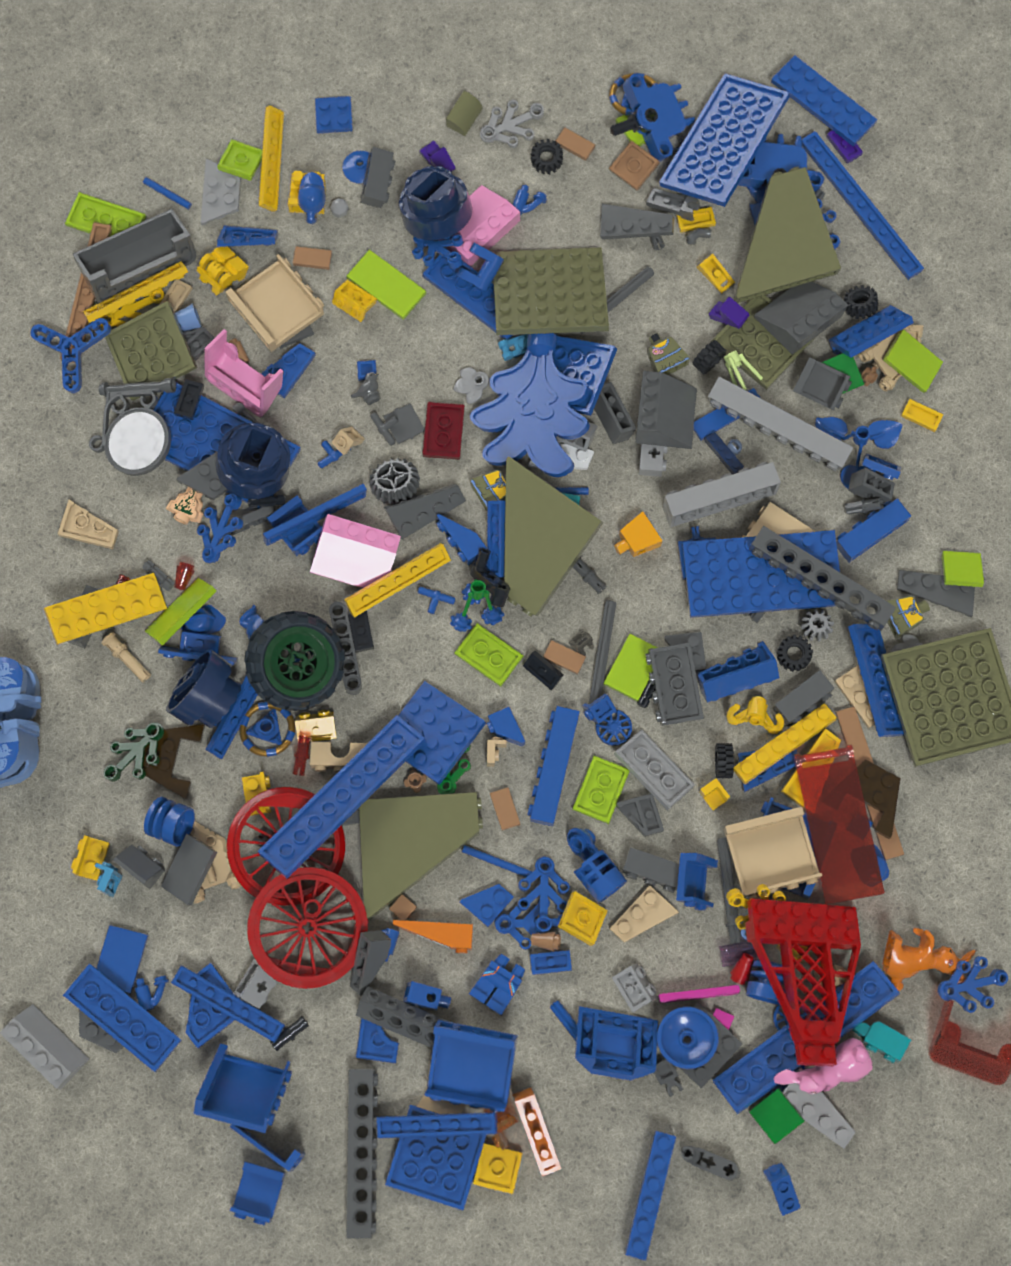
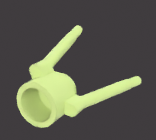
(733, 361)

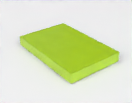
(913, 360)
(488, 655)
(630, 671)
(601, 789)

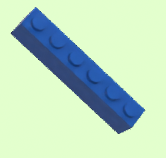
(554, 766)
(650, 1195)

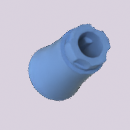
(188, 318)

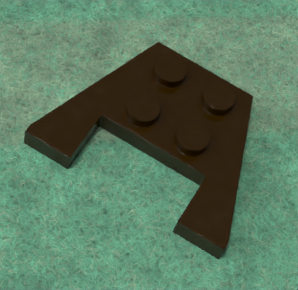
(167, 751)
(881, 792)

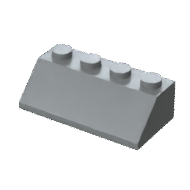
(44, 1046)

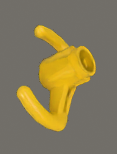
(756, 715)

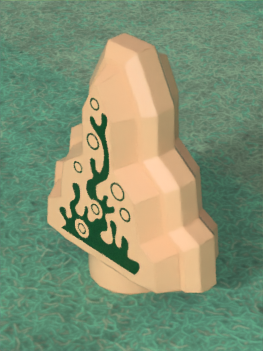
(187, 507)

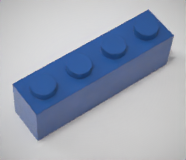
(872, 530)

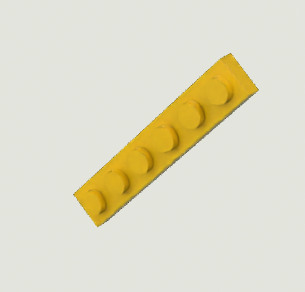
(271, 158)
(140, 289)
(397, 580)
(784, 743)

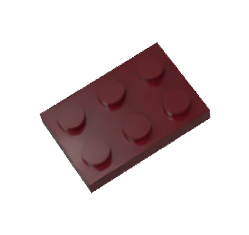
(443, 430)

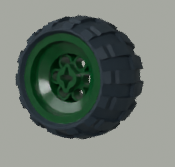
(264, 660)

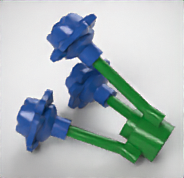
(474, 593)

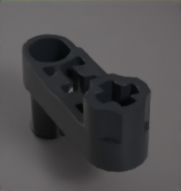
(497, 587)

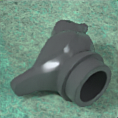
(368, 389)

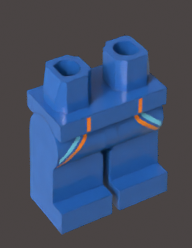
(497, 977)

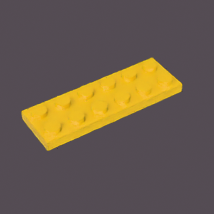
(105, 608)

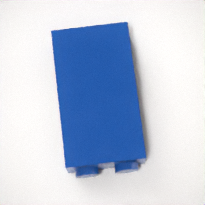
(289, 1164)

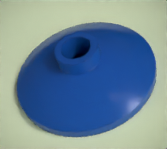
(352, 170)

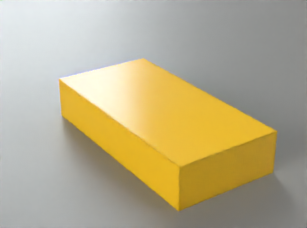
(702, 219)
(922, 415)

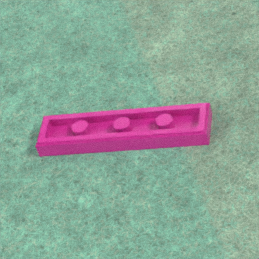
(698, 994)

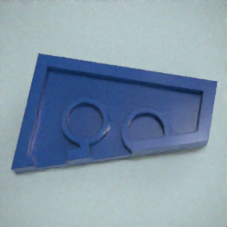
(246, 236)
(778, 768)

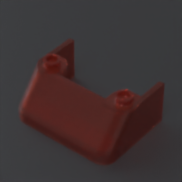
(951, 1053)

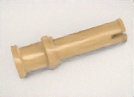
(120, 651)

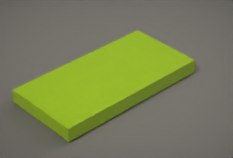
(90, 209)
(386, 284)
(180, 611)

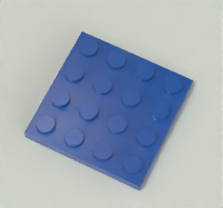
(586, 362)
(446, 729)
(436, 1165)

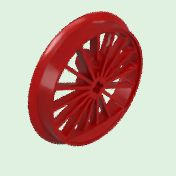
(277, 797)
(296, 974)

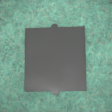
(408, 424)

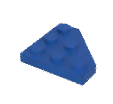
(203, 1019)

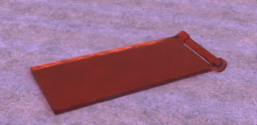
(839, 827)

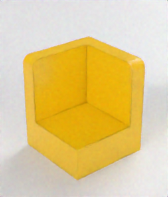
(714, 794)

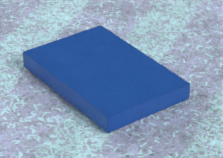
(122, 956)

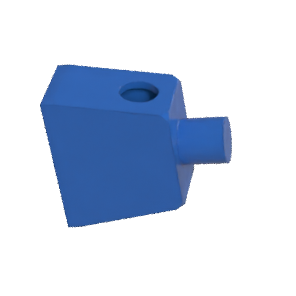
(417, 995)

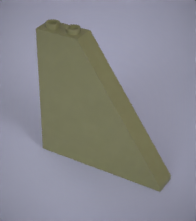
(788, 240)
(541, 537)
(409, 839)

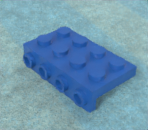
(870, 331)

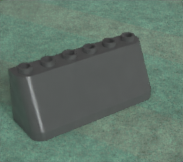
(135, 255)

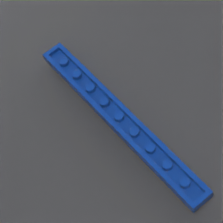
(862, 205)

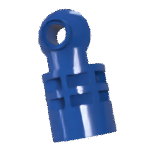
(597, 871)

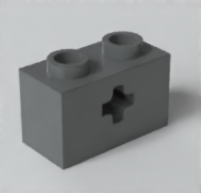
(871, 485)

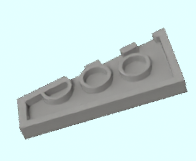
(820, 1113)

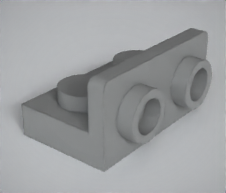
(635, 987)

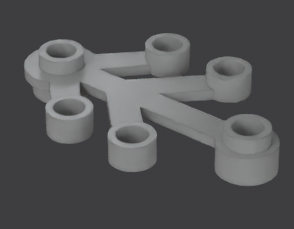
(510, 124)

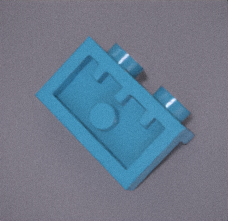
(110, 880)

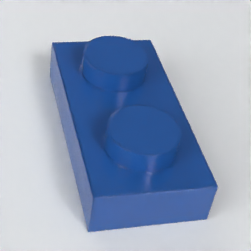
(550, 962)

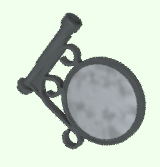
(138, 436)

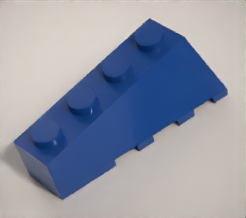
(739, 673)

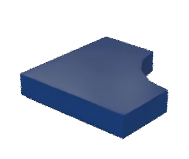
(374, 1044)

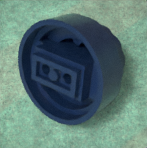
(434, 204)
(248, 475)
(204, 691)

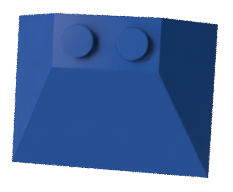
(616, 1044)

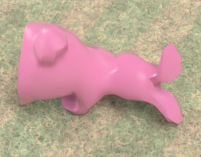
(851, 1066)

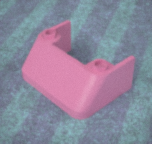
(239, 379)

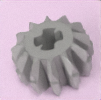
(812, 629)

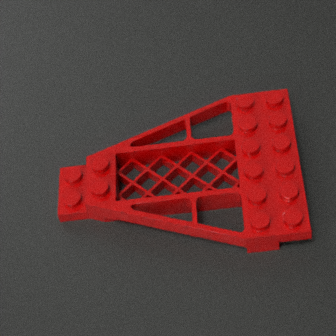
(819, 929)

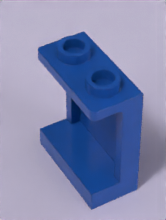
(301, 540)
(693, 880)

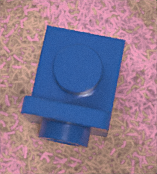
(599, 709)

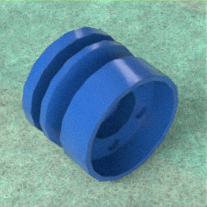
(169, 821)
(762, 988)

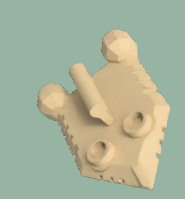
(879, 351)
(220, 869)

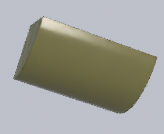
(464, 113)

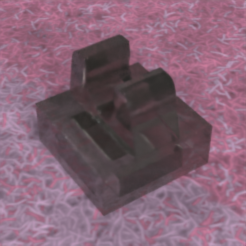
(580, 641)

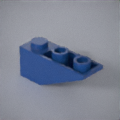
(463, 539)

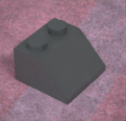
(139, 865)

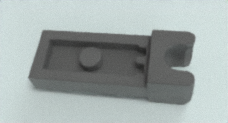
(673, 203)

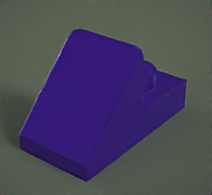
(437, 156)
(729, 313)

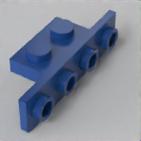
(194, 645)

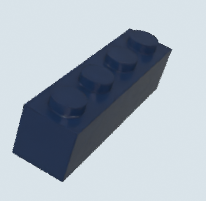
(724, 453)

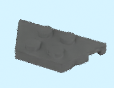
(204, 478)
(94, 1033)

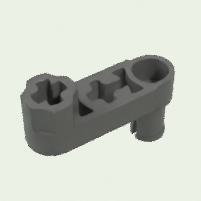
(720, 1166)

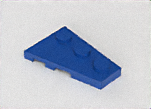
(293, 366)

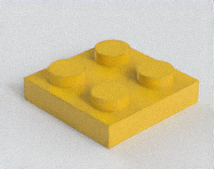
(582, 918)
(497, 1168)

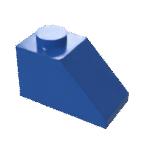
(505, 726)

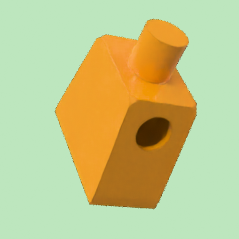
(638, 537)

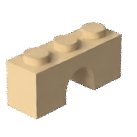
(322, 757)

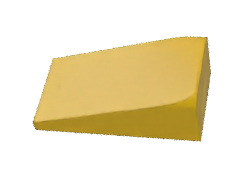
(715, 273)

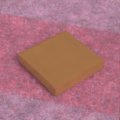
(634, 165)

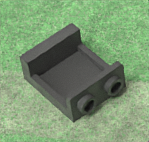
(822, 384)

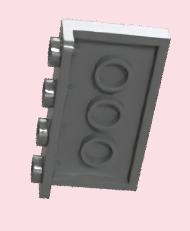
(674, 684)

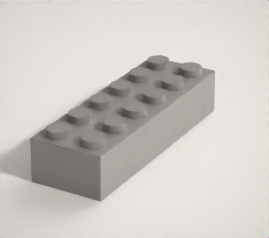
(721, 494)

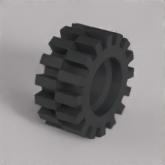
(543, 147)
(863, 309)
(709, 357)
(794, 642)
(724, 760)

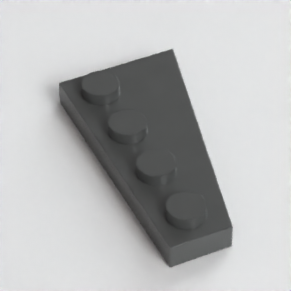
(626, 222)
(418, 512)
(932, 588)

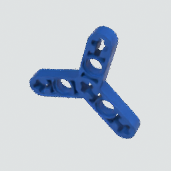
(66, 342)

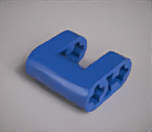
(486, 273)

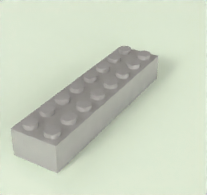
(780, 424)

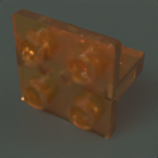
(504, 1123)

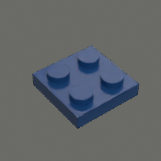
(333, 114)
(876, 464)

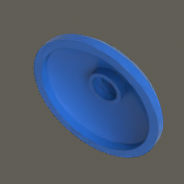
(690, 1023)

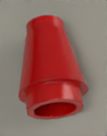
(741, 972)

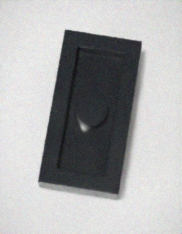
(189, 399)
(361, 632)
(543, 670)

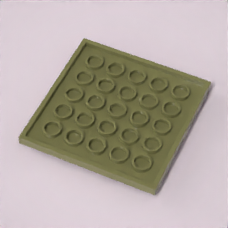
(550, 292)
(950, 696)

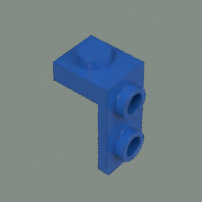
(782, 1188)

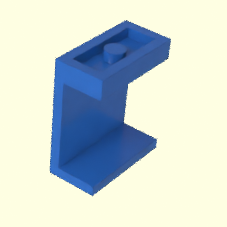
(258, 1193)

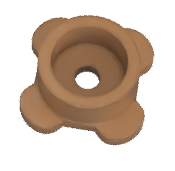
(869, 375)
(415, 776)

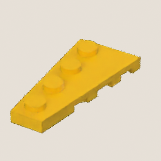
(824, 742)

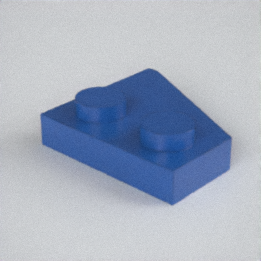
(488, 903)

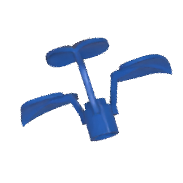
(883, 432)

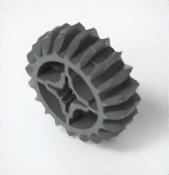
(402, 473)

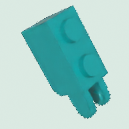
(884, 1040)

